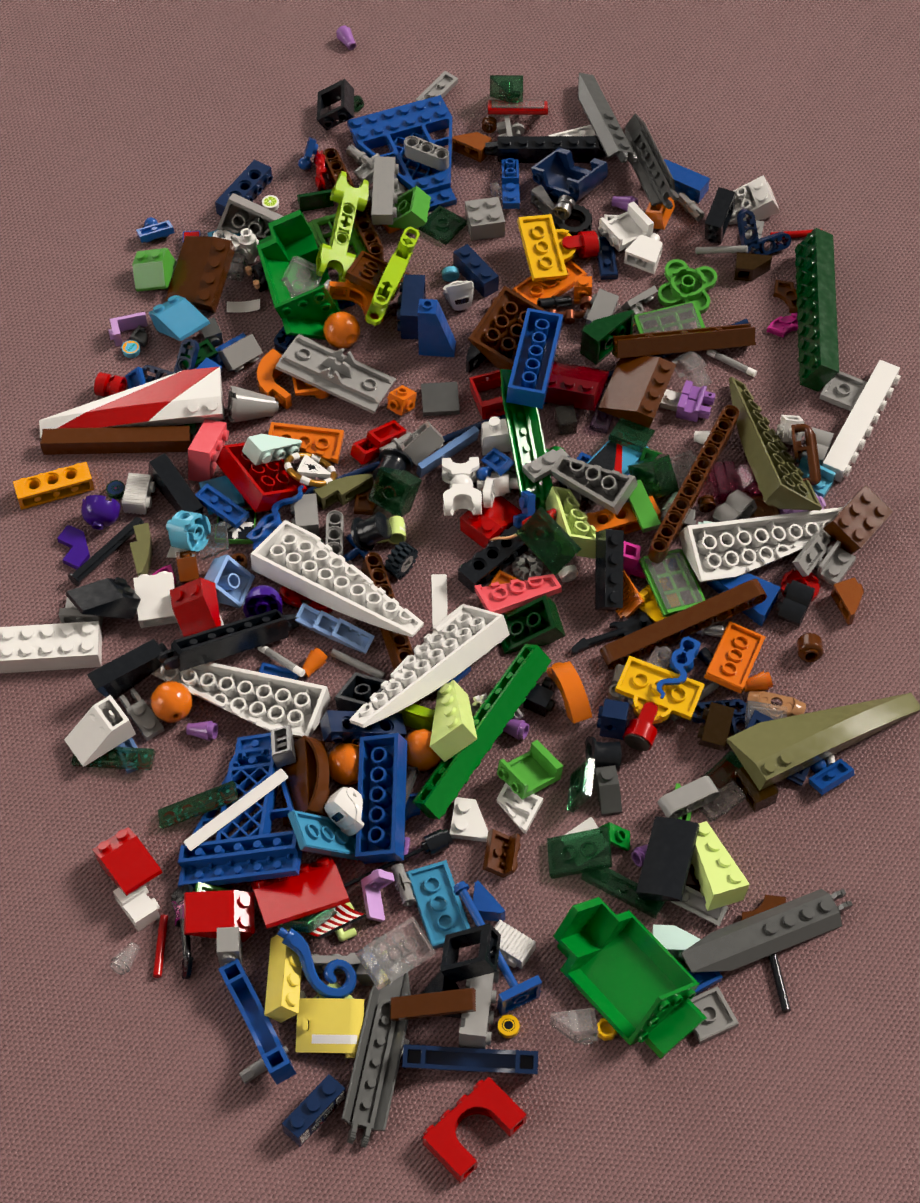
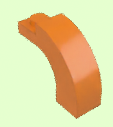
(354, 293)
(266, 379)
(571, 690)

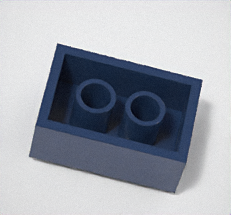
(412, 290)

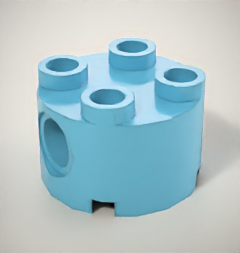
(188, 530)

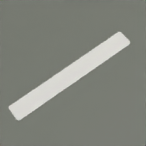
(439, 597)
(235, 809)

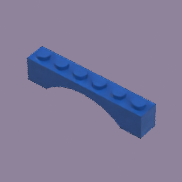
(258, 1024)

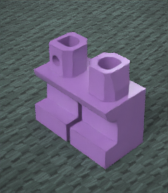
(691, 402)

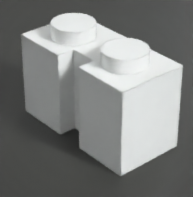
(138, 906)

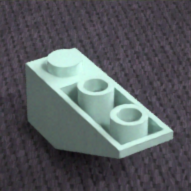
(269, 448)
(674, 939)

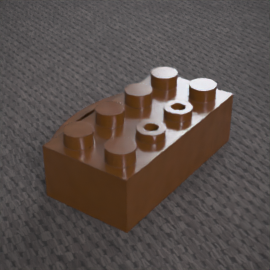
(308, 778)

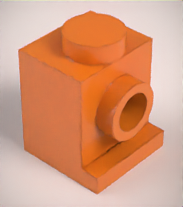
(582, 287)

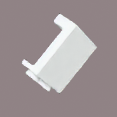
(626, 227)
(155, 598)

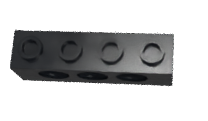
(489, 567)

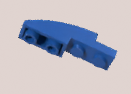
(510, 183)

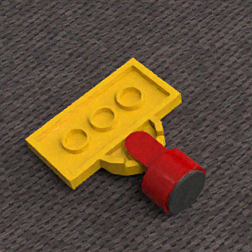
(550, 247)
(640, 683)

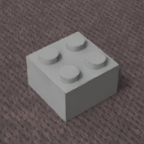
(484, 218)

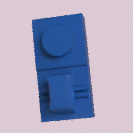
(527, 505)

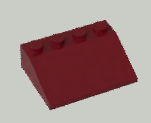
(575, 385)

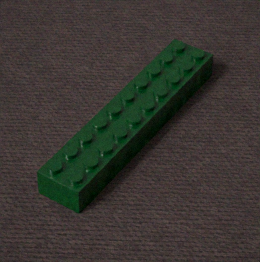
(816, 310)

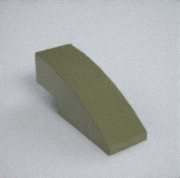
(343, 489)
(142, 548)

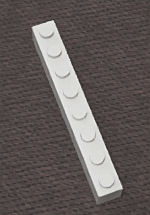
(861, 419)

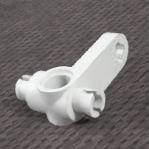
(244, 244)
(496, 486)

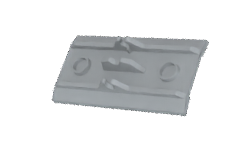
(335, 373)

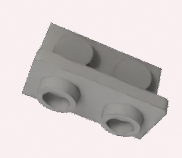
(835, 564)

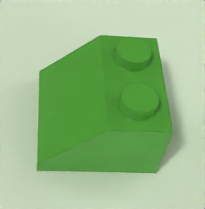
(412, 209)
(153, 269)

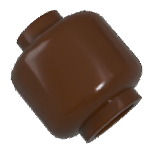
(810, 647)

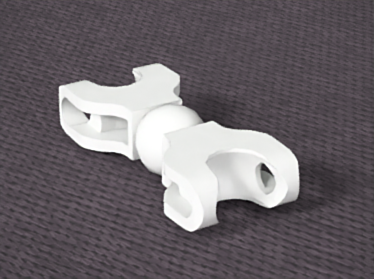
(461, 491)

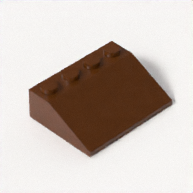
(202, 271)
(501, 328)
(637, 388)

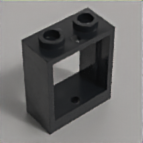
(339, 91)
(719, 215)
(485, 962)

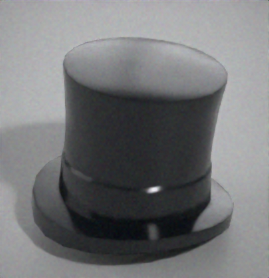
(393, 459)
(370, 531)
(603, 753)

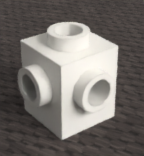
(784, 429)

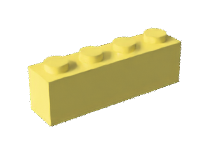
(282, 981)

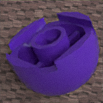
(99, 511)
(261, 600)

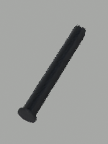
(102, 554)

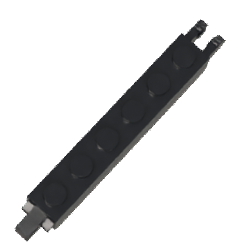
(535, 148)
(228, 640)

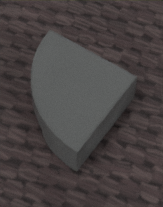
(140, 336)

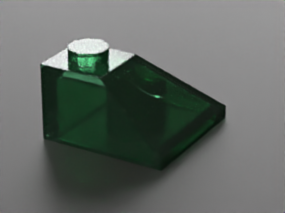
(507, 87)

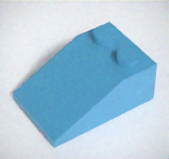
(177, 318)

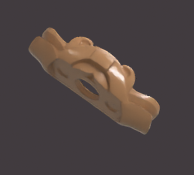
(794, 706)

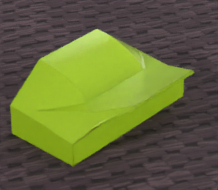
(418, 717)

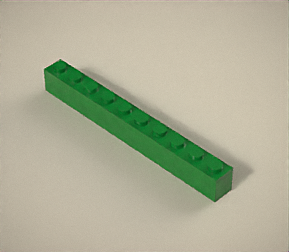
(489, 724)

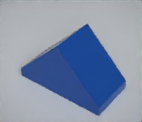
(487, 904)

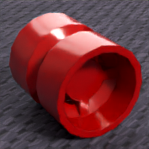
(109, 385)

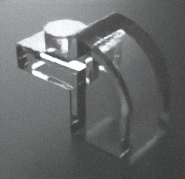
(692, 366)

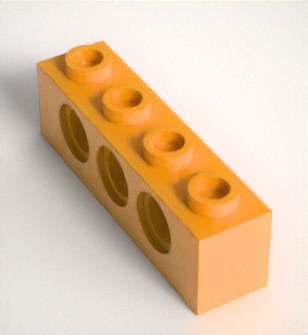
(53, 485)

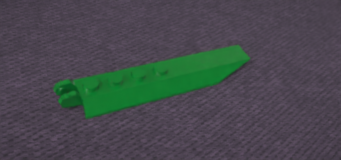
(526, 442)

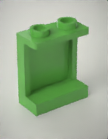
(530, 771)

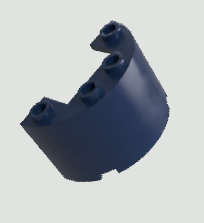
(562, 177)

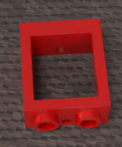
(491, 407)

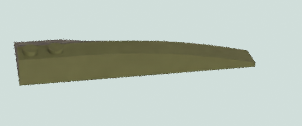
(767, 456)
(792, 743)

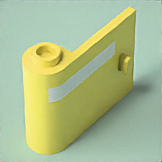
(333, 1025)

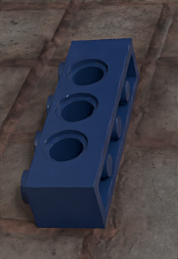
(247, 185)
(338, 729)

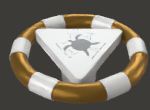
(310, 469)

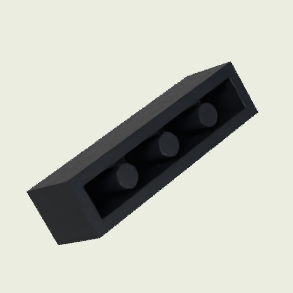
(609, 570)

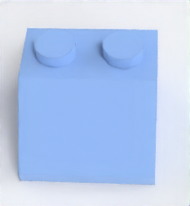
(230, 579)

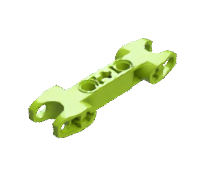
(348, 200)
(392, 276)

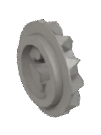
(522, 572)

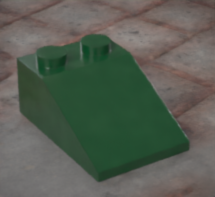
(598, 335)
(533, 624)

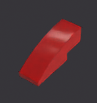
(368, 448)

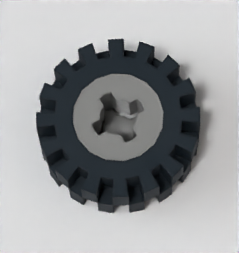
(401, 560)

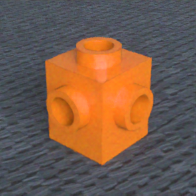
(401, 400)

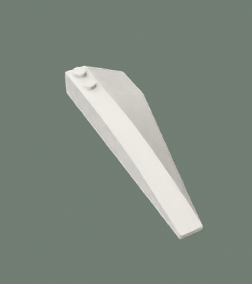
(743, 545)
(446, 652)

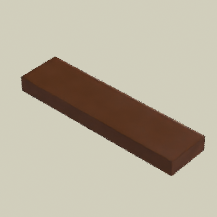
(433, 1004)

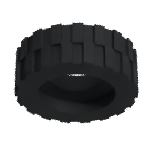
(579, 213)

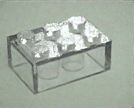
(395, 953)

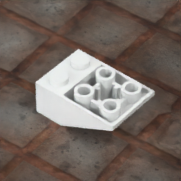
(756, 197)
(99, 731)

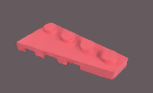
(512, 595)

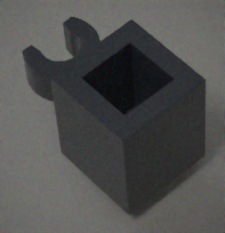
(541, 698)

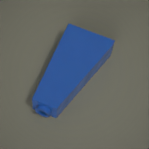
(434, 331)
(759, 612)

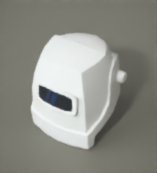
(459, 294)
(345, 810)

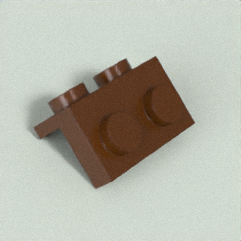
(501, 853)

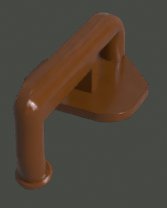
(810, 448)

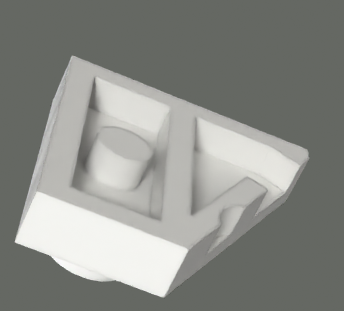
(519, 810)
(468, 821)

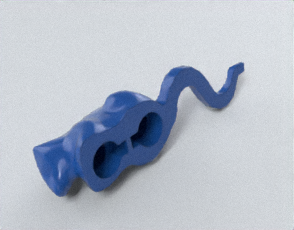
(271, 521)
(681, 663)

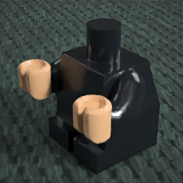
(259, 278)

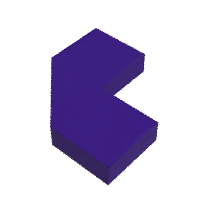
(76, 541)

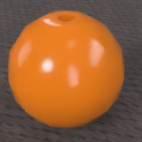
(341, 330)
(171, 701)
(419, 750)
(344, 763)

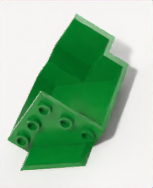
(309, 310)
(628, 976)

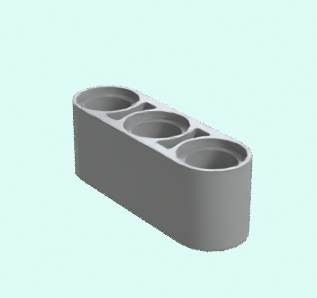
(426, 153)
(335, 530)
(688, 797)

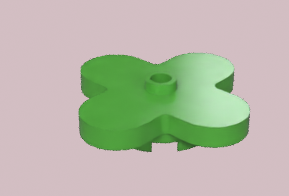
(686, 285)

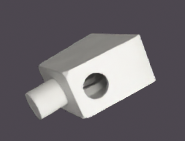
(644, 253)
(495, 435)

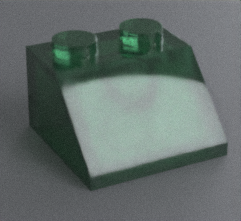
(656, 475)
(395, 490)

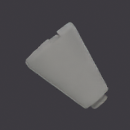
(249, 405)

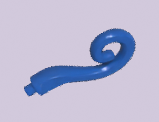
(299, 945)

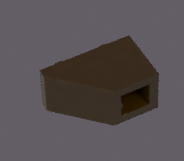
(751, 266)

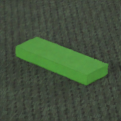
(643, 509)

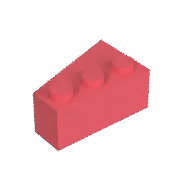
(206, 449)

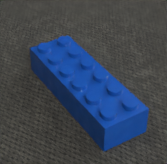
(534, 358)
(384, 798)

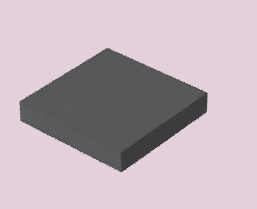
(440, 399)

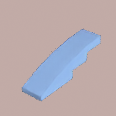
(334, 628)

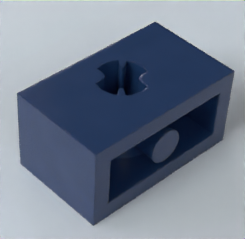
(613, 719)

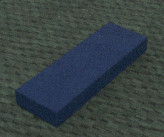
(607, 260)

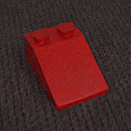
(491, 522)
(196, 606)
(126, 861)
(218, 909)

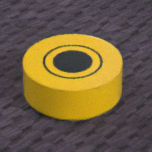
(508, 1026)

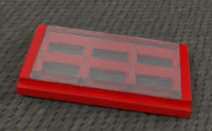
(527, 107)

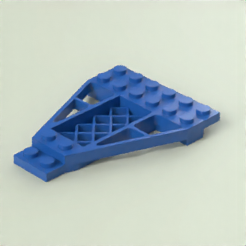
(396, 124)
(260, 853)

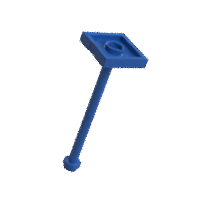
(518, 993)

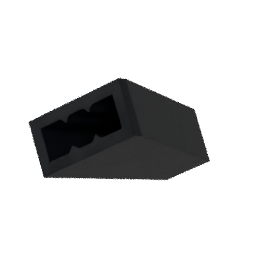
(173, 485)
(127, 670)

